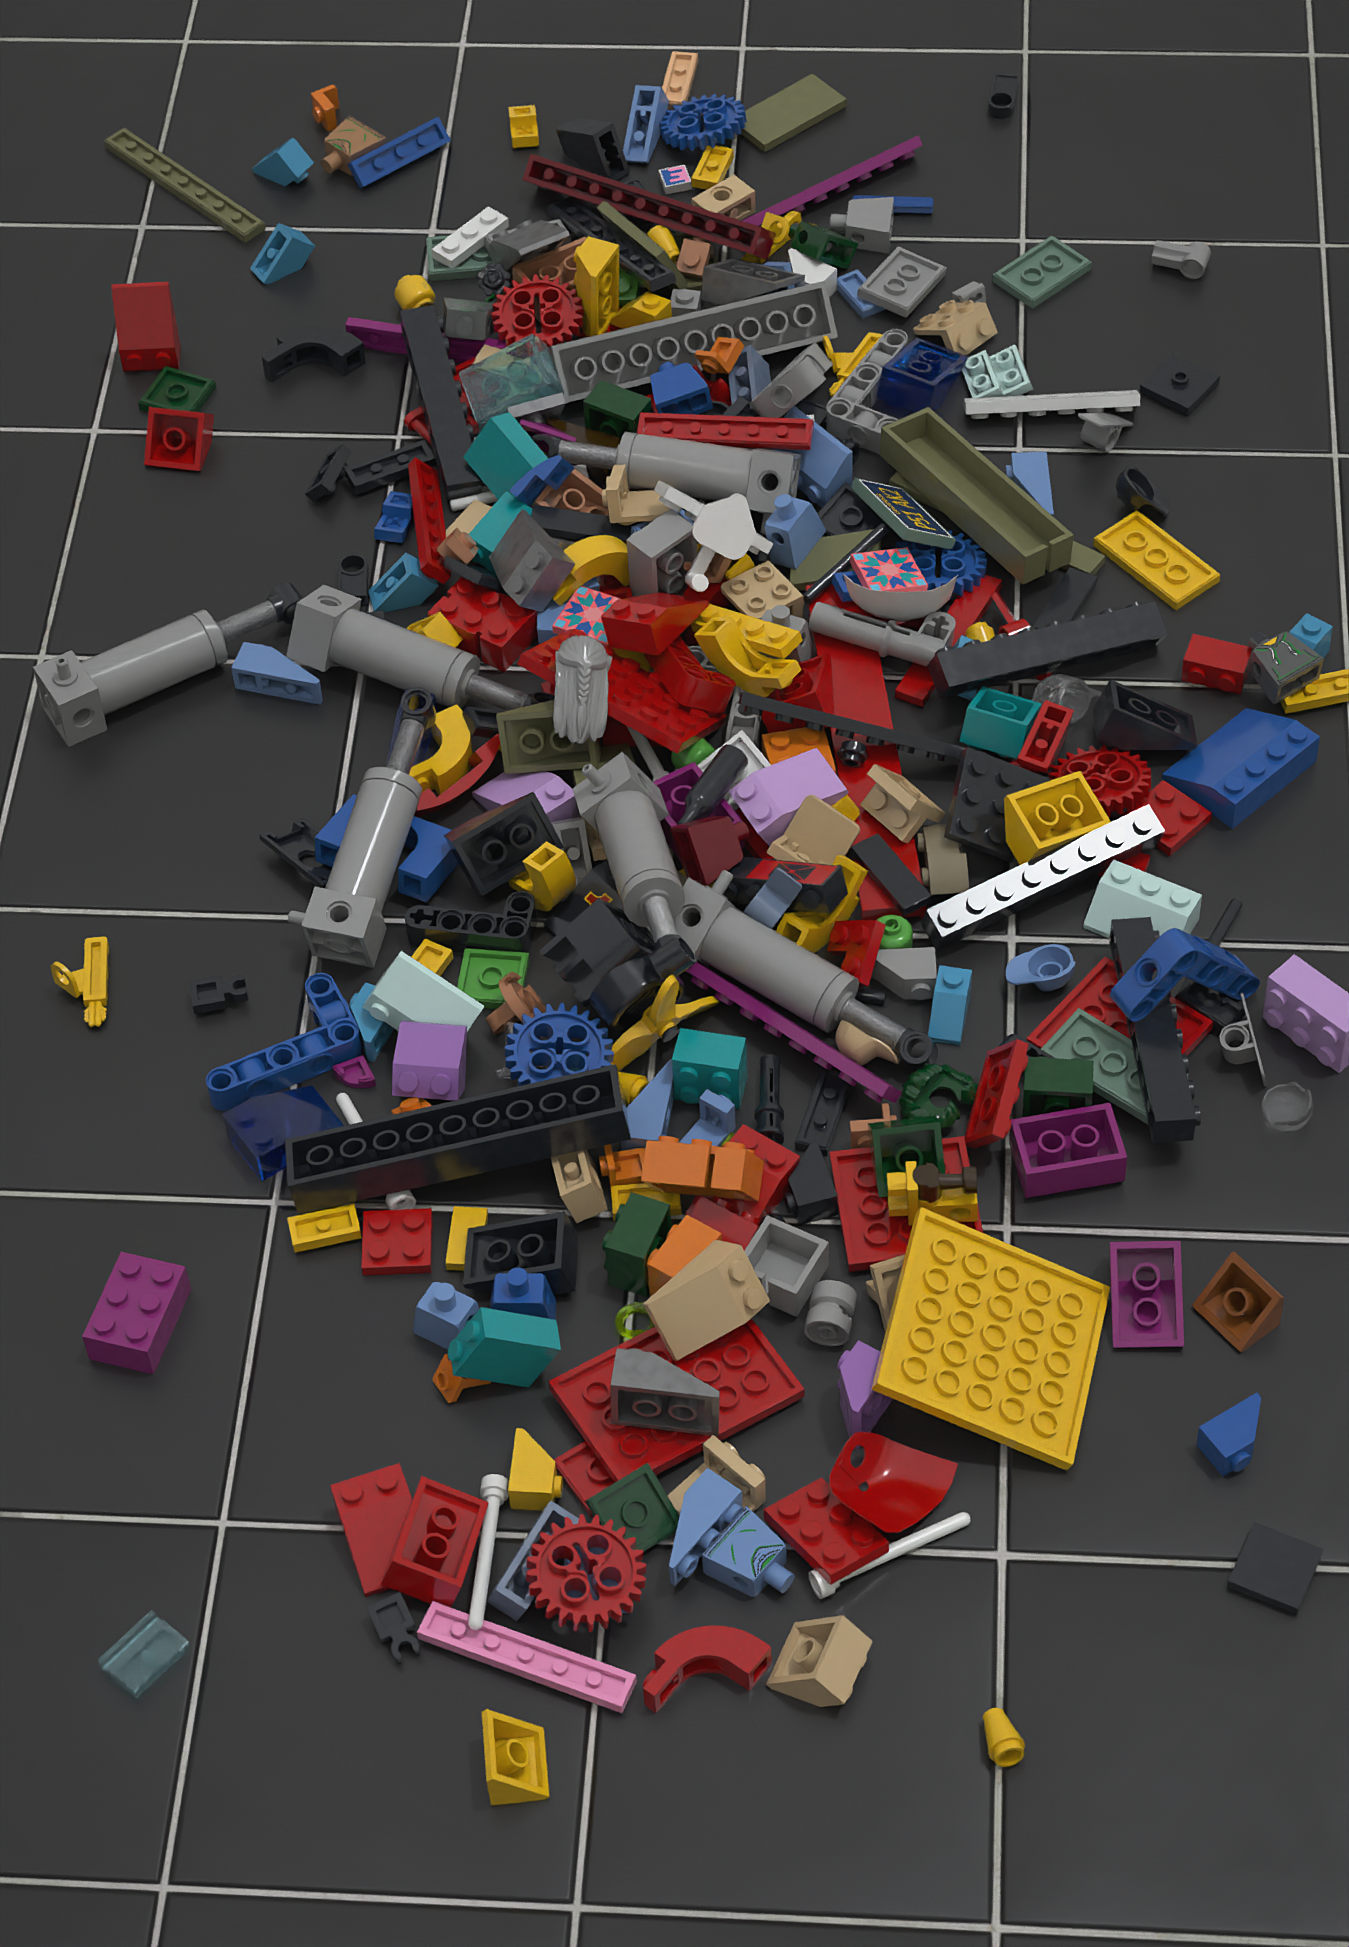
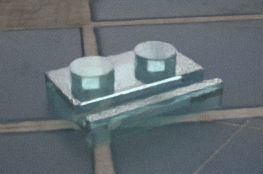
(144, 1654)

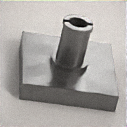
(539, 409)

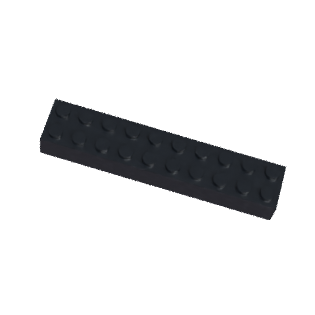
(456, 1139)

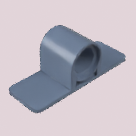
(773, 898)

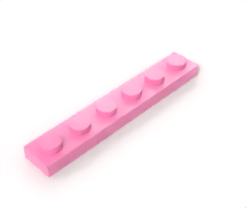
(528, 1657)

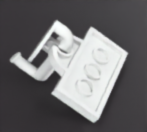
(718, 526)

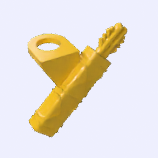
(781, 230)
(846, 362)
(89, 981)

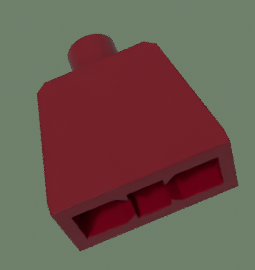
(709, 846)

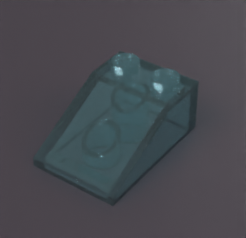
(510, 378)

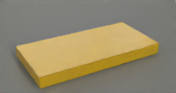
(1156, 560)

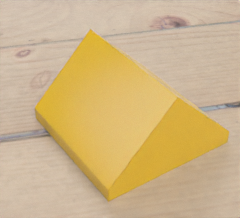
(514, 1759)

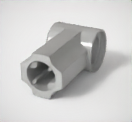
(1188, 259)

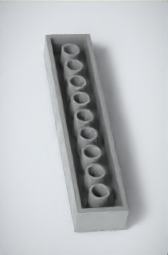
(635, 353)

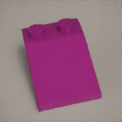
(1146, 1294)

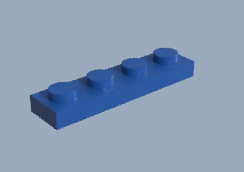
(399, 152)

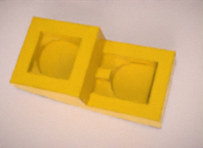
(523, 126)

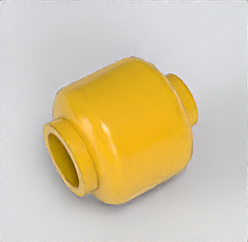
(414, 292)

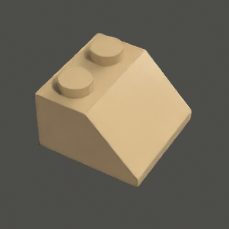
(820, 1661)

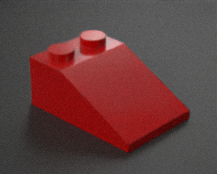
(146, 326)
(649, 621)
(809, 689)
(777, 1168)
(371, 1517)
(435, 1543)

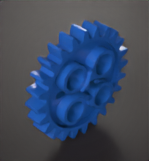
(685, 127)
(961, 560)
(560, 1028)

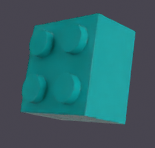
(998, 722)
(710, 1063)

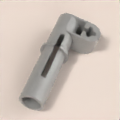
(885, 637)

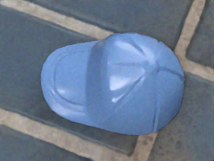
(1045, 966)

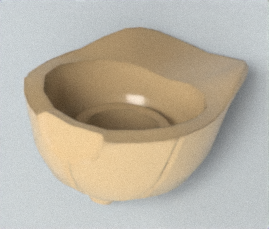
(860, 1046)

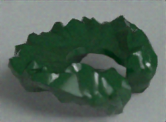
(930, 1078)

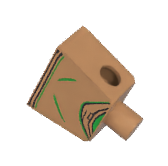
(349, 143)

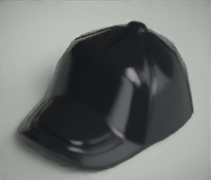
(1139, 492)

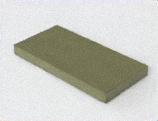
(791, 112)
(634, 234)

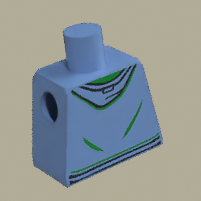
(748, 1556)

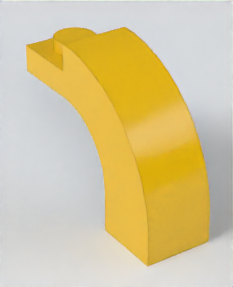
(593, 558)
(737, 659)
(452, 758)
(547, 877)
(814, 929)

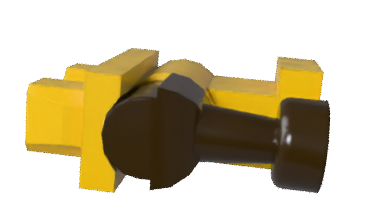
(941, 1193)

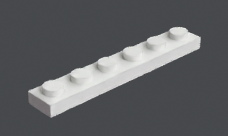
(1065, 403)

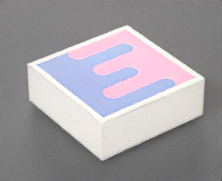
(675, 179)

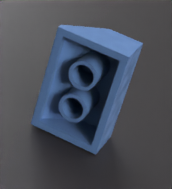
(824, 466)

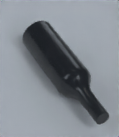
(713, 784)

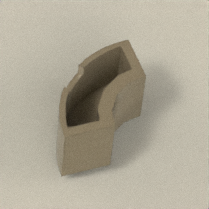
(944, 861)

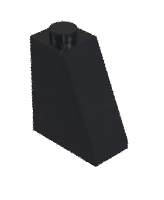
(594, 147)

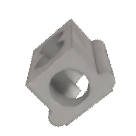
(971, 291)

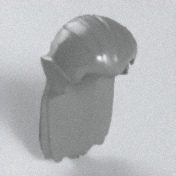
(581, 689)

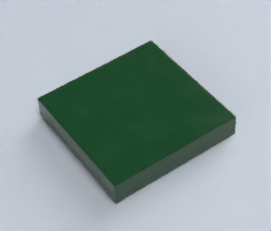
(177, 391)
(639, 1506)

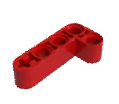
(689, 681)

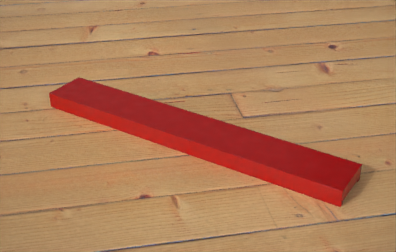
(862, 696)

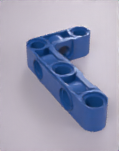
(1175, 957)
(295, 1058)

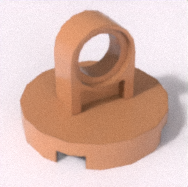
(518, 1002)

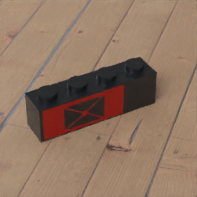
(821, 883)

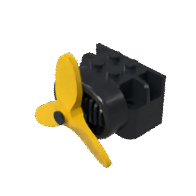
(613, 973)

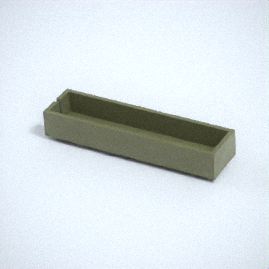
(976, 495)

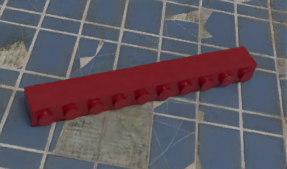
(650, 206)

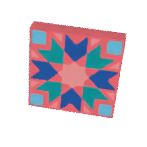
(888, 570)
(585, 613)

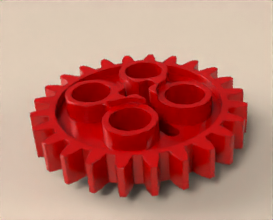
(559, 311)
(1112, 776)
(617, 1563)

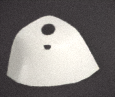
(899, 605)

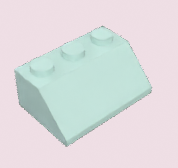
(1137, 894)
(419, 995)

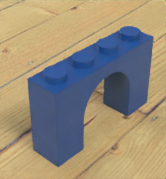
(419, 873)

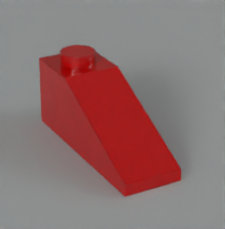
(1046, 736)

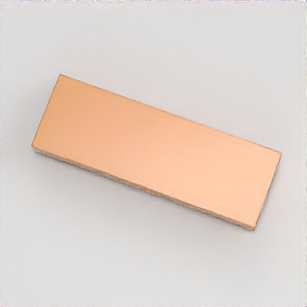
(679, 77)

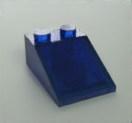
(920, 376)
(265, 1121)

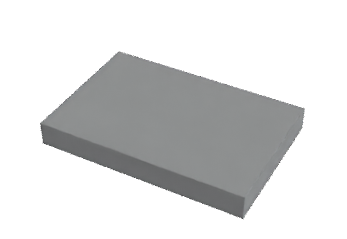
(901, 282)

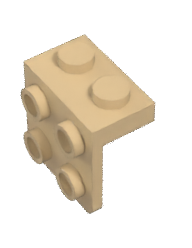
(960, 324)
(630, 506)
(763, 590)
(815, 834)
(725, 1462)

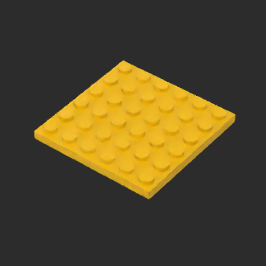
(992, 1339)

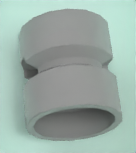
(830, 1313)

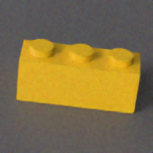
(597, 283)
(1051, 816)

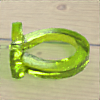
(624, 1313)

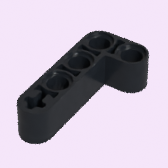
(475, 929)

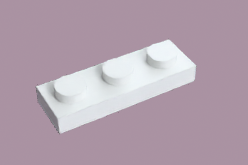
(469, 237)

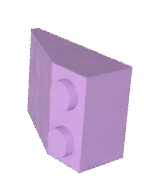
(552, 792)
(776, 792)

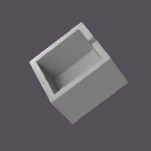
(787, 1263)

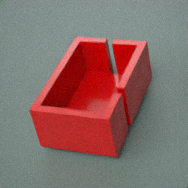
(498, 620)

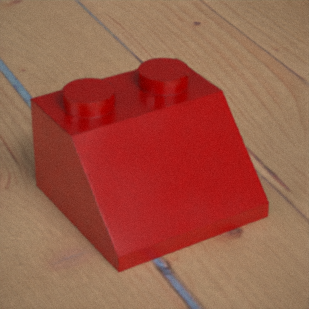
(178, 438)

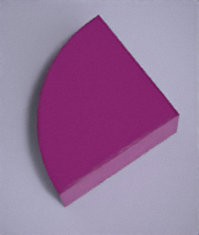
(355, 1073)

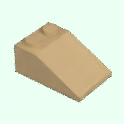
(706, 1299)

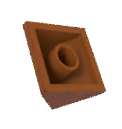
(1240, 1303)

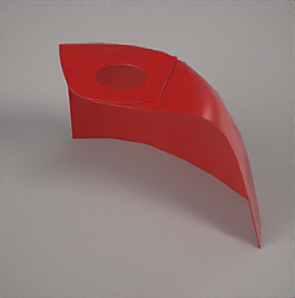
(900, 1481)

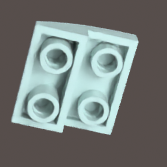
(997, 375)

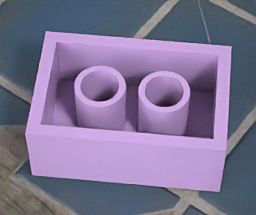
(1309, 1011)

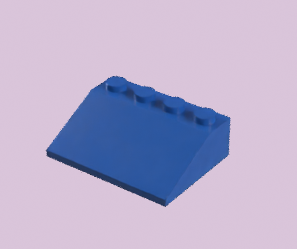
(1244, 764)

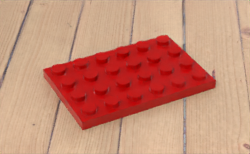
(634, 697)
(738, 1364)

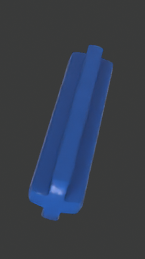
(905, 204)

